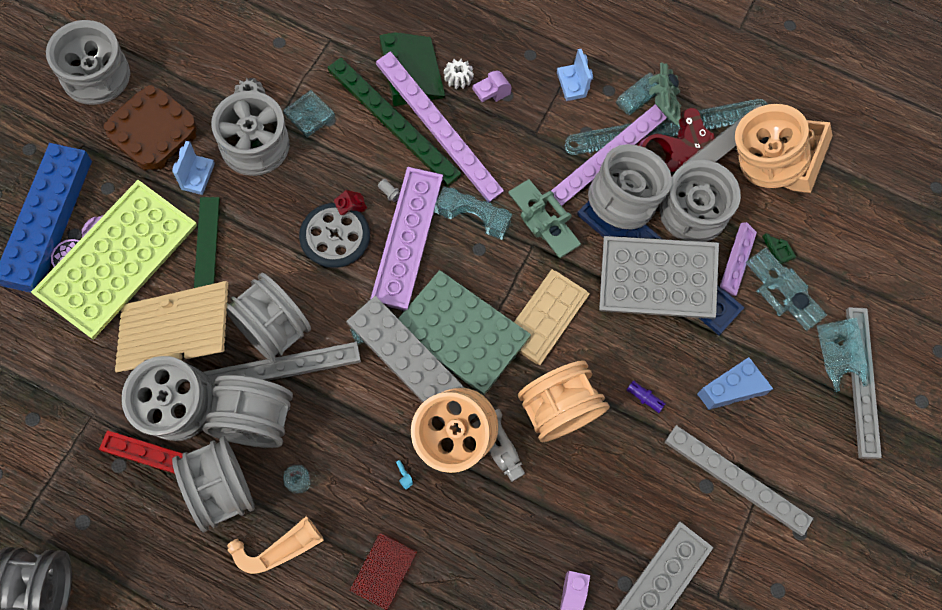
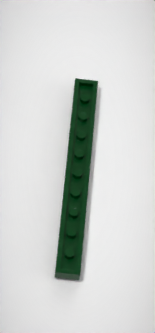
(394, 121)

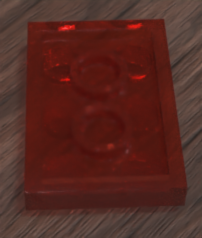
(383, 571)

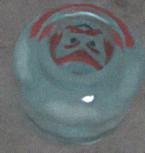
(292, 474)

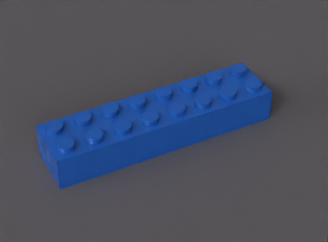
(43, 217)

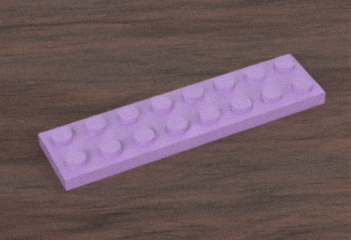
(407, 238)

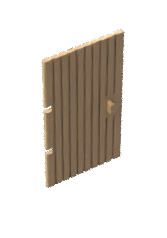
(173, 325)

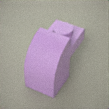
(493, 86)

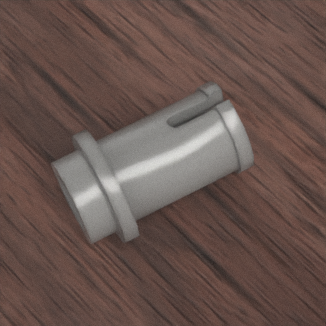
(389, 190)

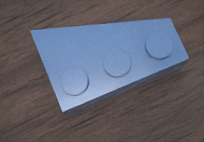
(735, 385)

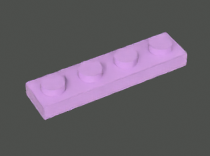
(737, 260)

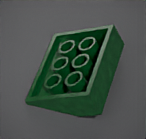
(418, 59)

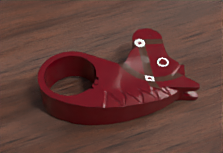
(690, 139)

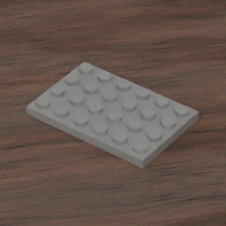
(659, 277)

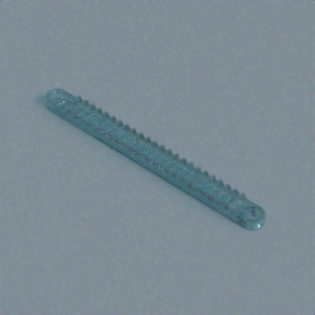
(711, 118)

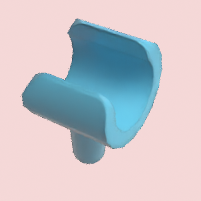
(406, 481)

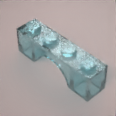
(453, 203)

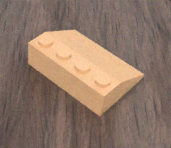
(819, 140)

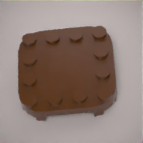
(150, 128)

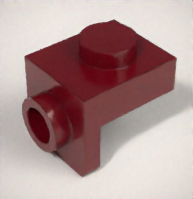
(350, 201)

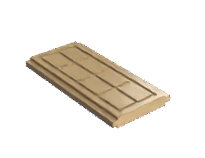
(549, 314)

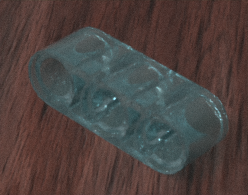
(636, 95)

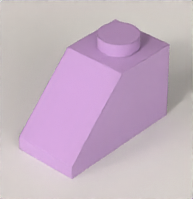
(574, 591)

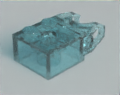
(843, 358)

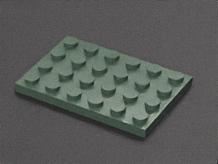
(464, 332)

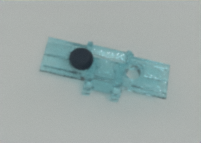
(794, 289)

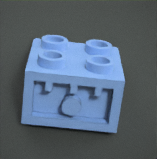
(575, 78)
(192, 170)

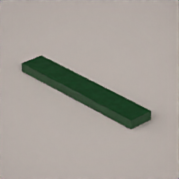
(207, 241)

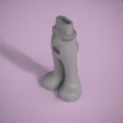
(505, 454)

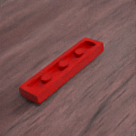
(139, 451)

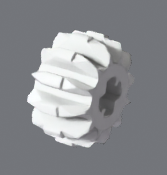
(458, 73)

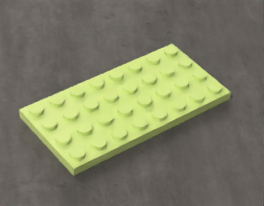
(114, 259)

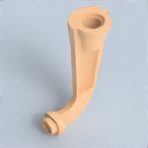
(292, 544)

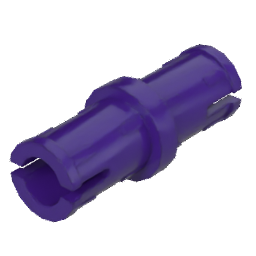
(646, 397)

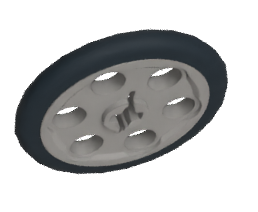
(330, 258)

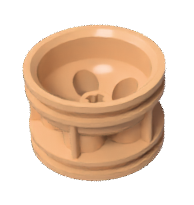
(780, 162)
(562, 401)
(428, 439)

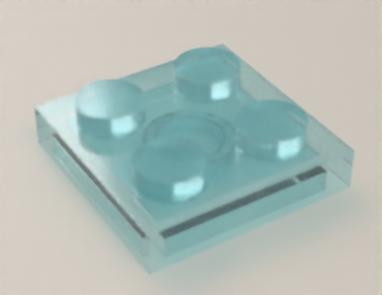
(309, 113)

